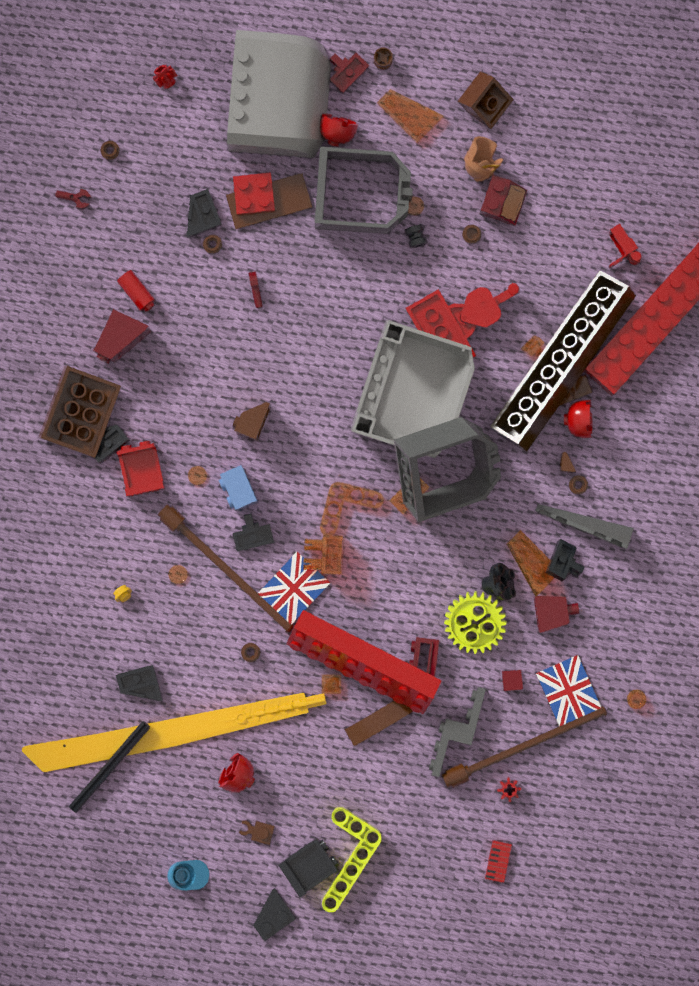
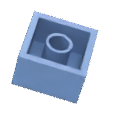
(238, 487)

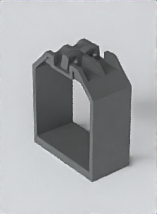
(404, 191)
(454, 495)

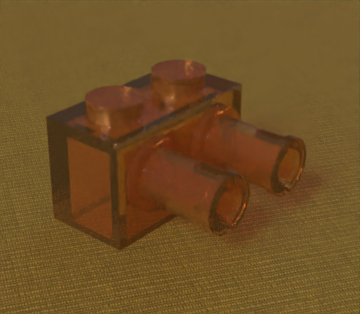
(332, 555)

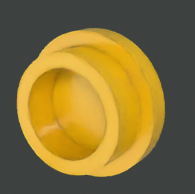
(122, 593)

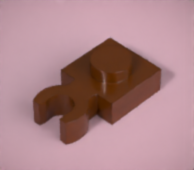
(260, 832)

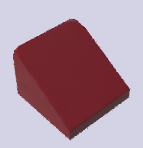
(512, 680)

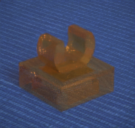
(533, 346)

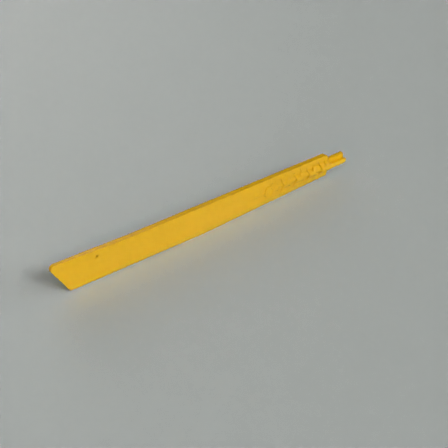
(169, 732)

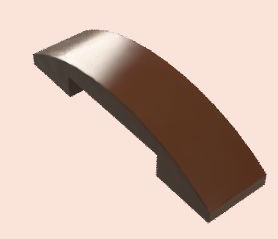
(377, 722)

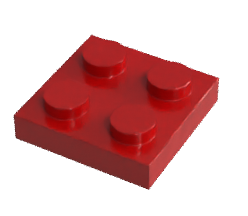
(253, 193)

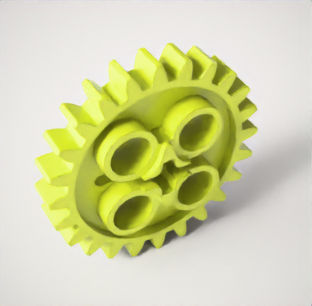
(466, 607)

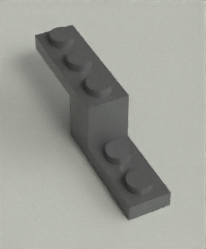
(457, 731)

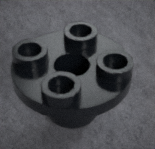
(500, 582)

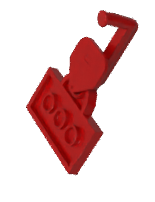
(444, 320)

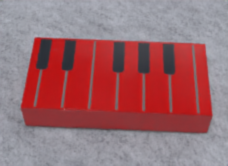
(498, 861)

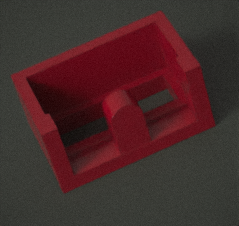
(433, 653)

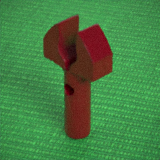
(74, 197)
(255, 289)

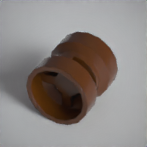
(383, 55)

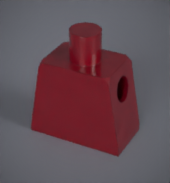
(553, 612)

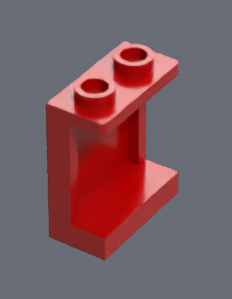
(140, 468)

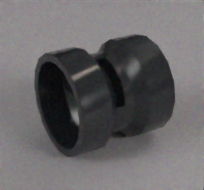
(416, 236)

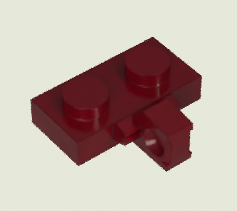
(347, 71)

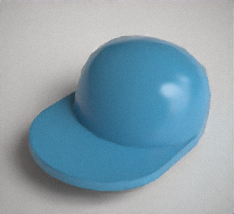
(188, 875)

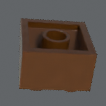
(485, 99)
(252, 421)

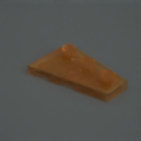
(409, 115)
(531, 562)

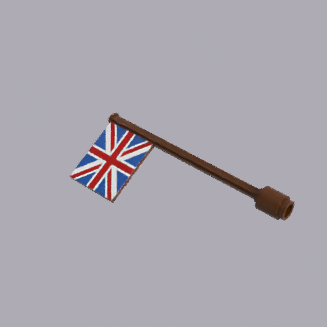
(283, 596)
(570, 701)

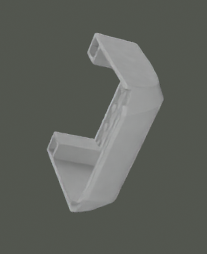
(277, 94)
(412, 384)

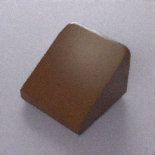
(566, 464)

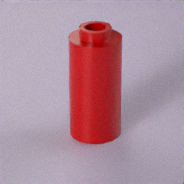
(136, 291)

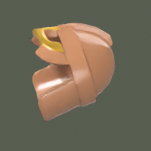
(479, 159)

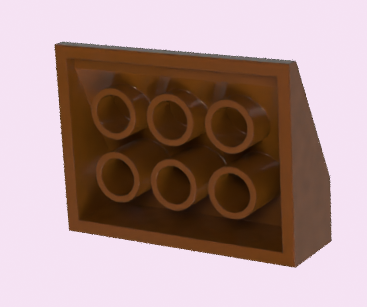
(79, 411)

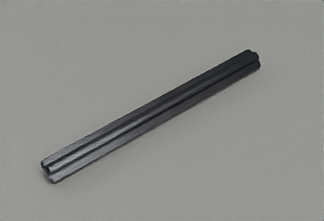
(108, 768)

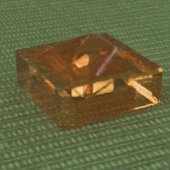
(331, 683)

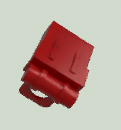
(625, 246)

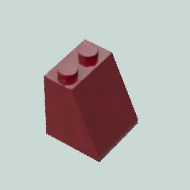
(119, 337)

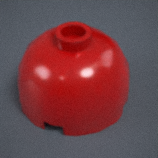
(337, 129)
(579, 419)
(238, 774)

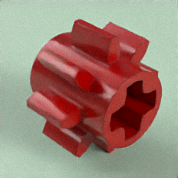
(165, 76)
(513, 792)

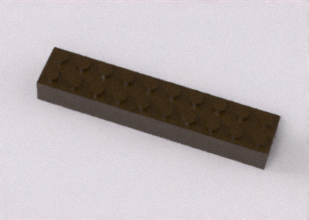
(563, 360)

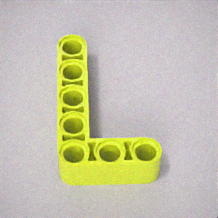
(353, 859)

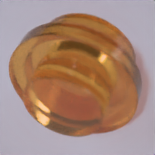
(636, 699)

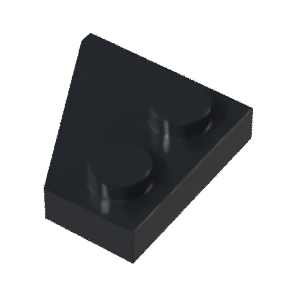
(201, 214)
(111, 442)
(140, 683)
(273, 916)

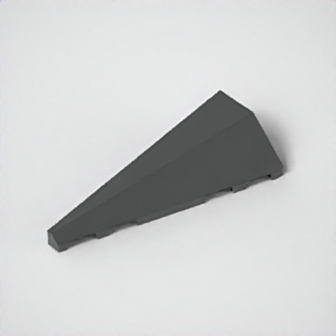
(608, 531)

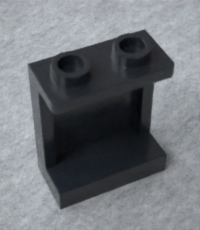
(309, 866)

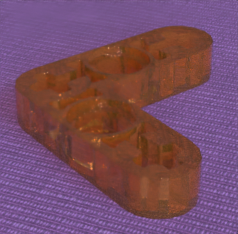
(346, 496)

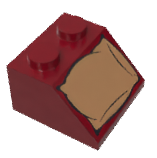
(503, 200)

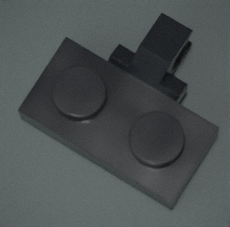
(252, 535)
(562, 561)

